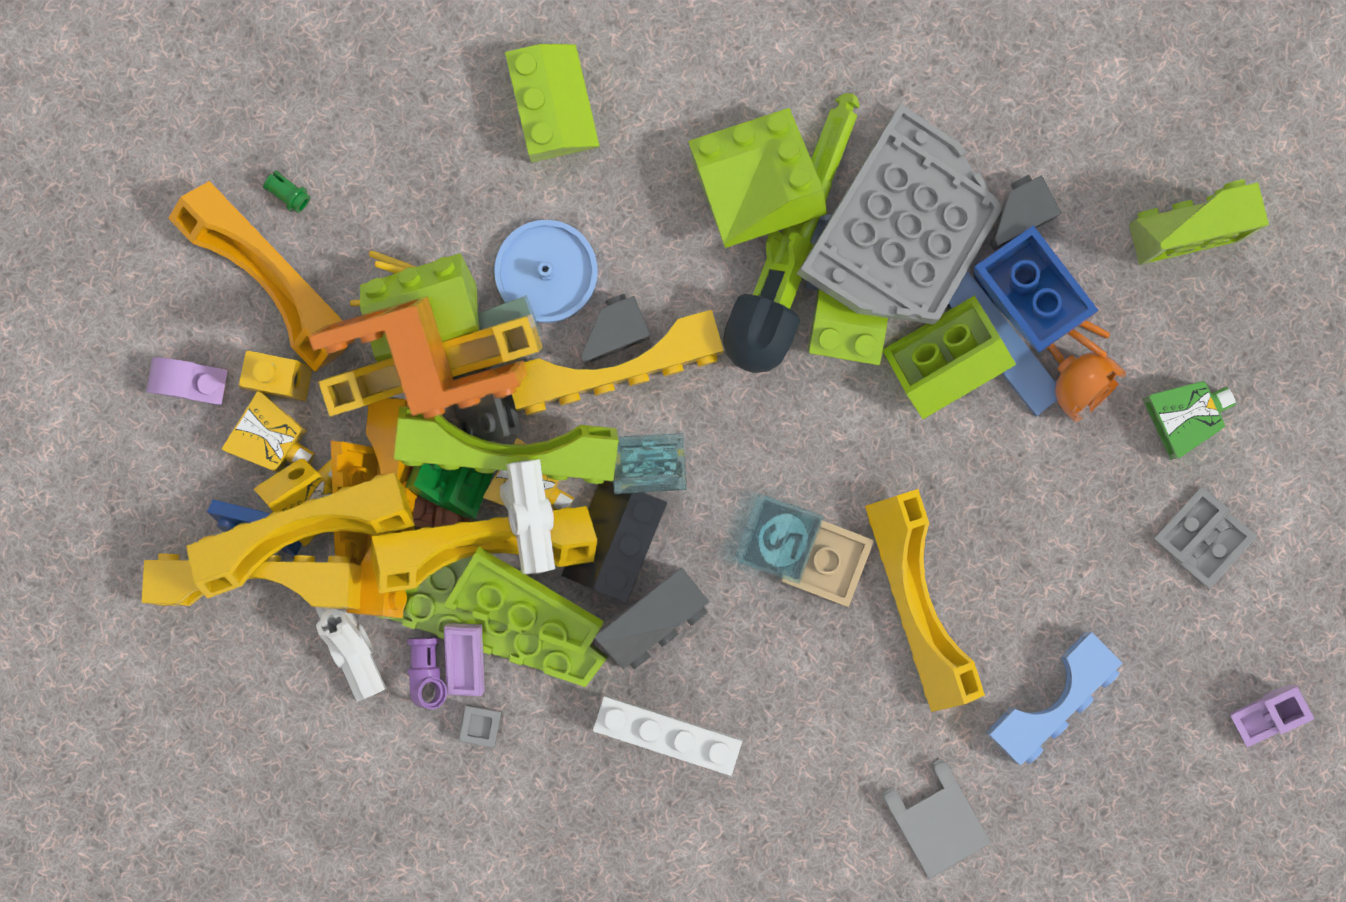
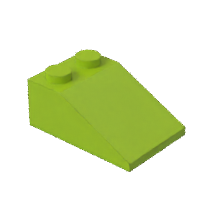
(844, 333)

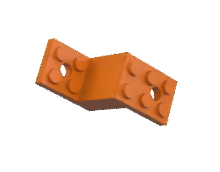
(420, 358)

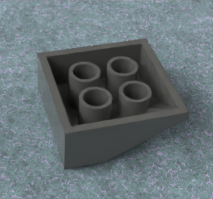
(653, 620)

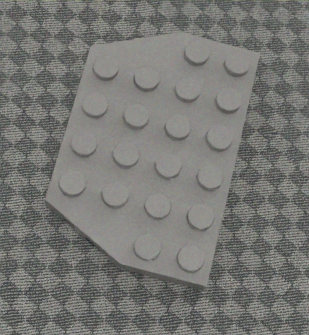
(904, 226)

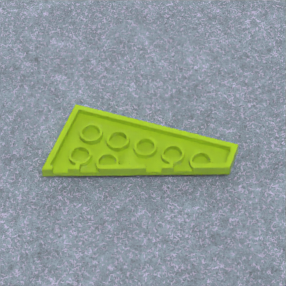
(426, 612)

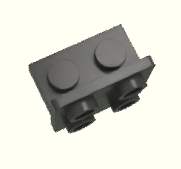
(491, 417)

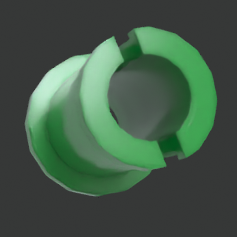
(294, 197)

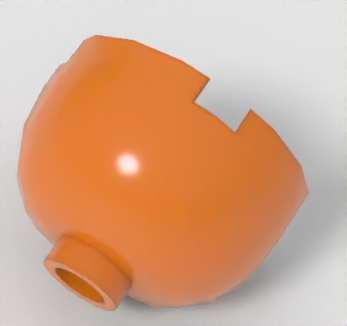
(1085, 382)

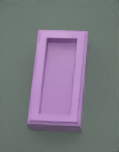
(464, 659)

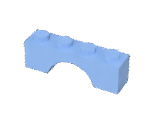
(1087, 668)

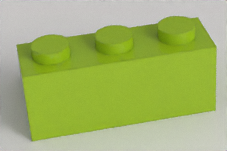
(552, 100)
(449, 291)
(949, 357)

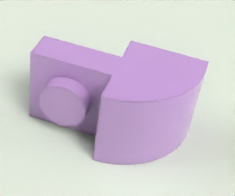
(186, 380)
(1273, 714)

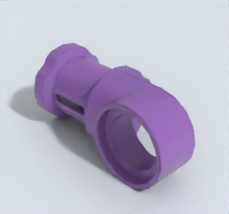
(424, 670)

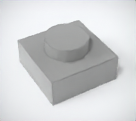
(480, 726)

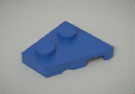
(231, 515)

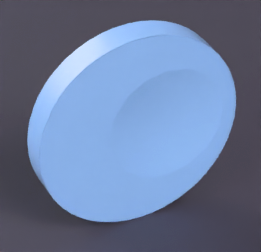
(548, 265)

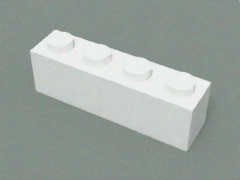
(667, 735)

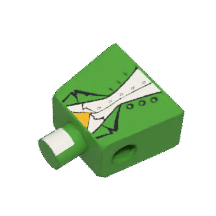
(1188, 415)

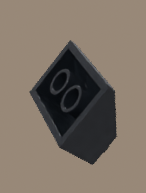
(624, 534)

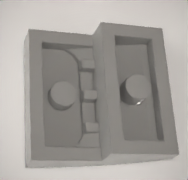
(1205, 538)

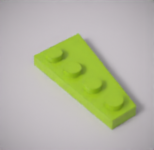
(506, 595)

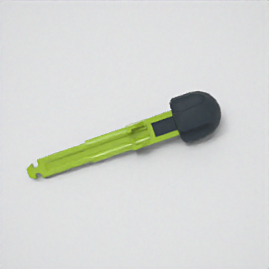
(763, 323)

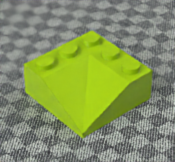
(757, 177)
(1224, 219)

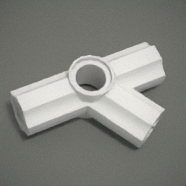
(529, 515)
(350, 651)

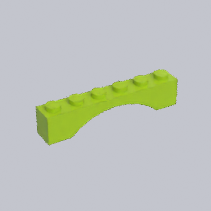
(580, 453)

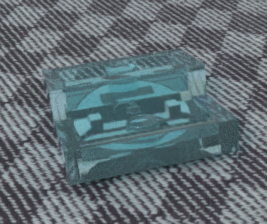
(650, 464)
(779, 538)

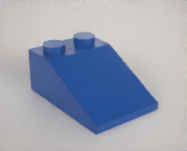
(1034, 289)

